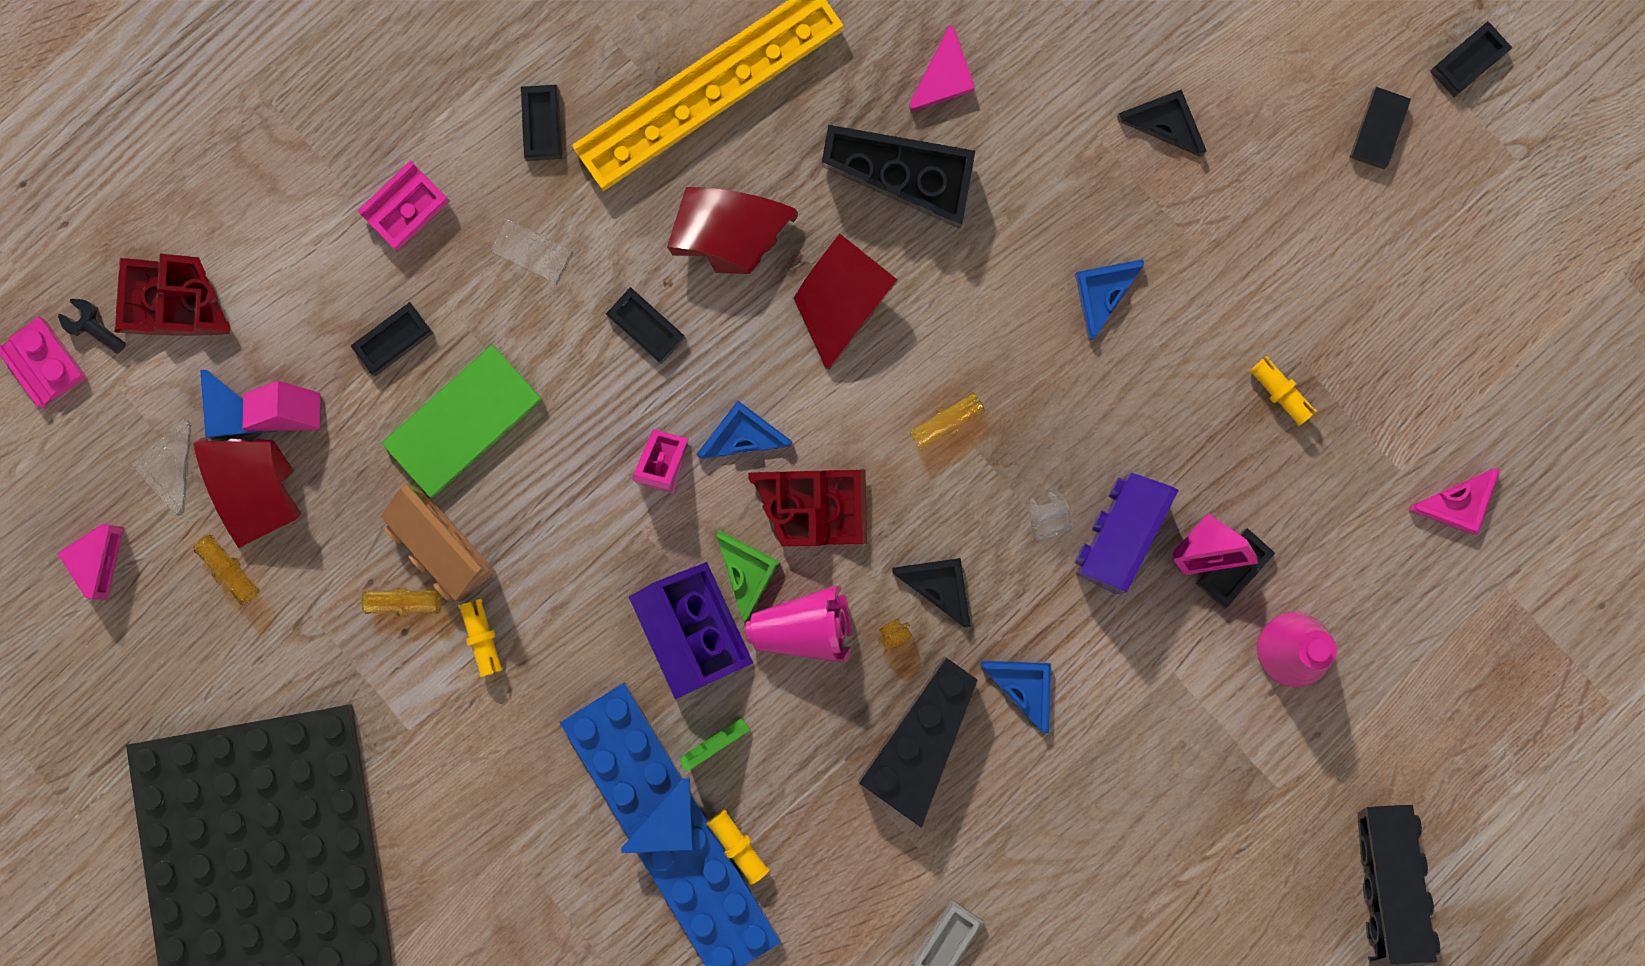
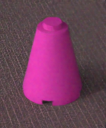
(804, 627)
(1295, 649)

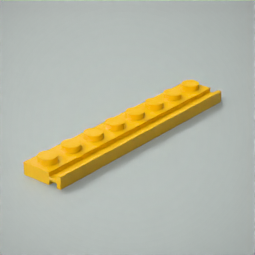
(706, 89)

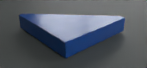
(1102, 290)
(222, 409)
(742, 433)
(1026, 686)
(668, 826)

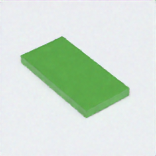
(462, 421)

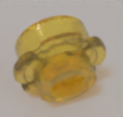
(894, 634)

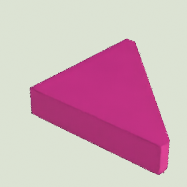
(945, 76)
(1462, 504)

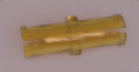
(947, 421)
(226, 569)
(401, 602)

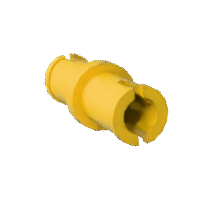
(1283, 391)
(480, 637)
(737, 847)

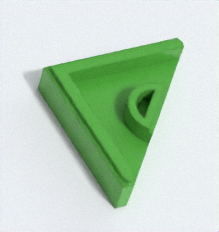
(748, 572)
(714, 744)

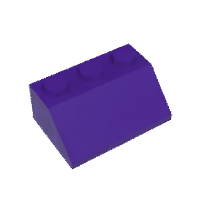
(1125, 532)
(690, 629)

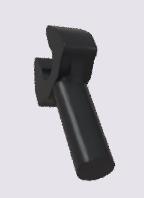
(88, 324)

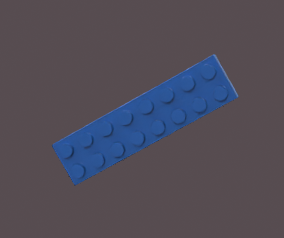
(697, 883)

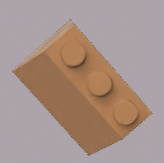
(435, 543)

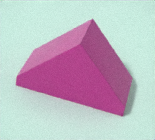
(281, 408)
(661, 461)
(1213, 548)
(93, 560)

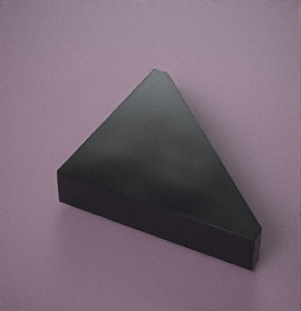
(1167, 120)
(940, 584)

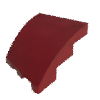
(727, 228)
(841, 297)
(167, 298)
(247, 486)
(815, 506)

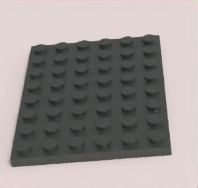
(260, 845)

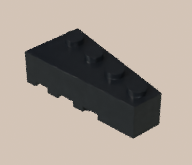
(907, 170)
(918, 748)
(1396, 887)

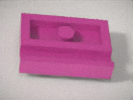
(403, 206)
(41, 362)

